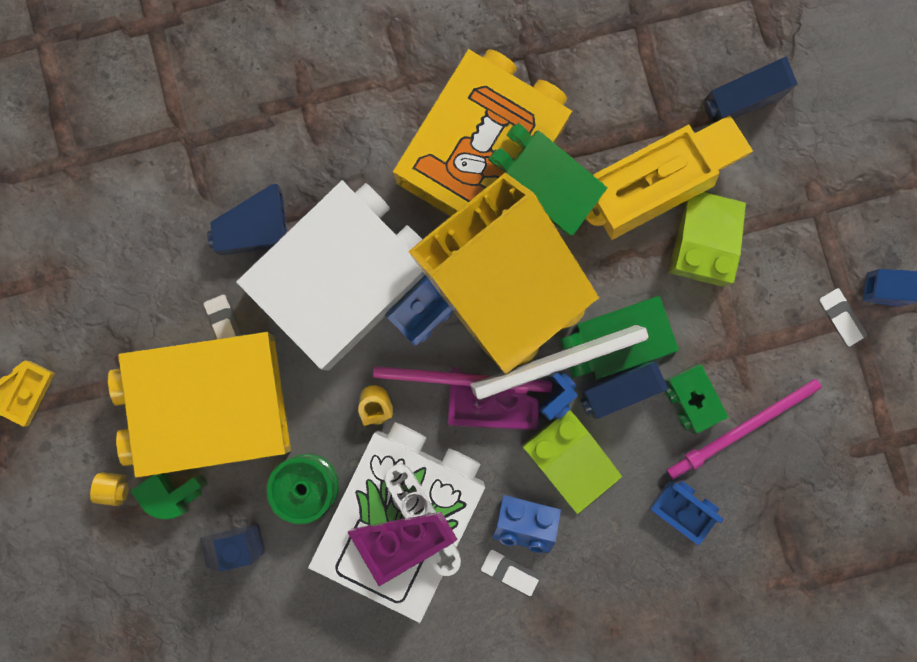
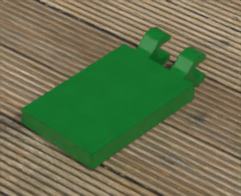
(553, 176)
(646, 314)

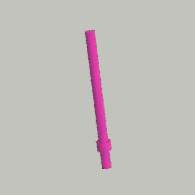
(451, 378)
(696, 459)

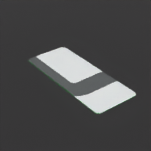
(222, 317)
(843, 317)
(510, 572)

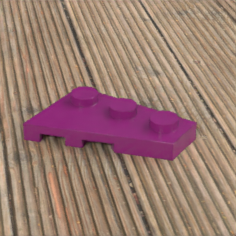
(496, 411)
(401, 544)

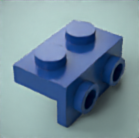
(419, 311)
(557, 404)
(686, 512)
(527, 525)

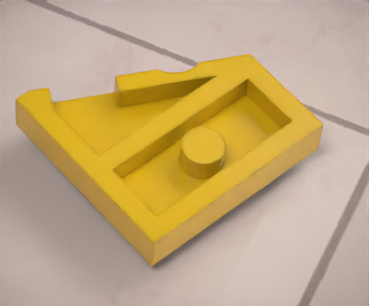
(23, 392)

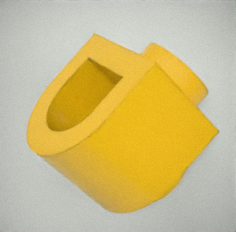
(374, 405)
(109, 489)

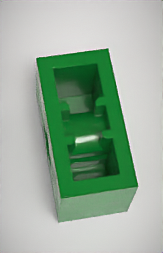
(708, 405)

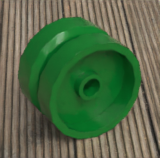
(285, 493)

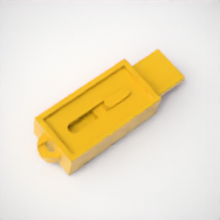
(665, 175)

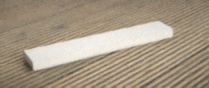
(559, 361)

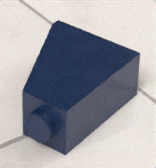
(751, 91)
(251, 224)
(623, 390)
(232, 548)

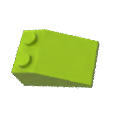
(709, 239)
(572, 461)

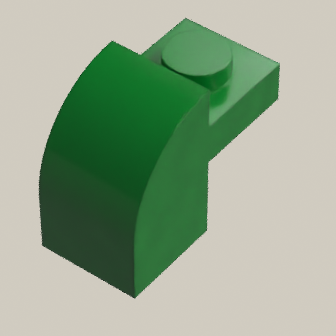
(162, 500)

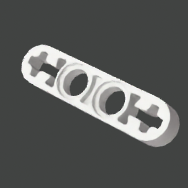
(428, 509)

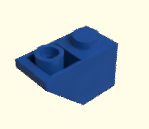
(891, 287)

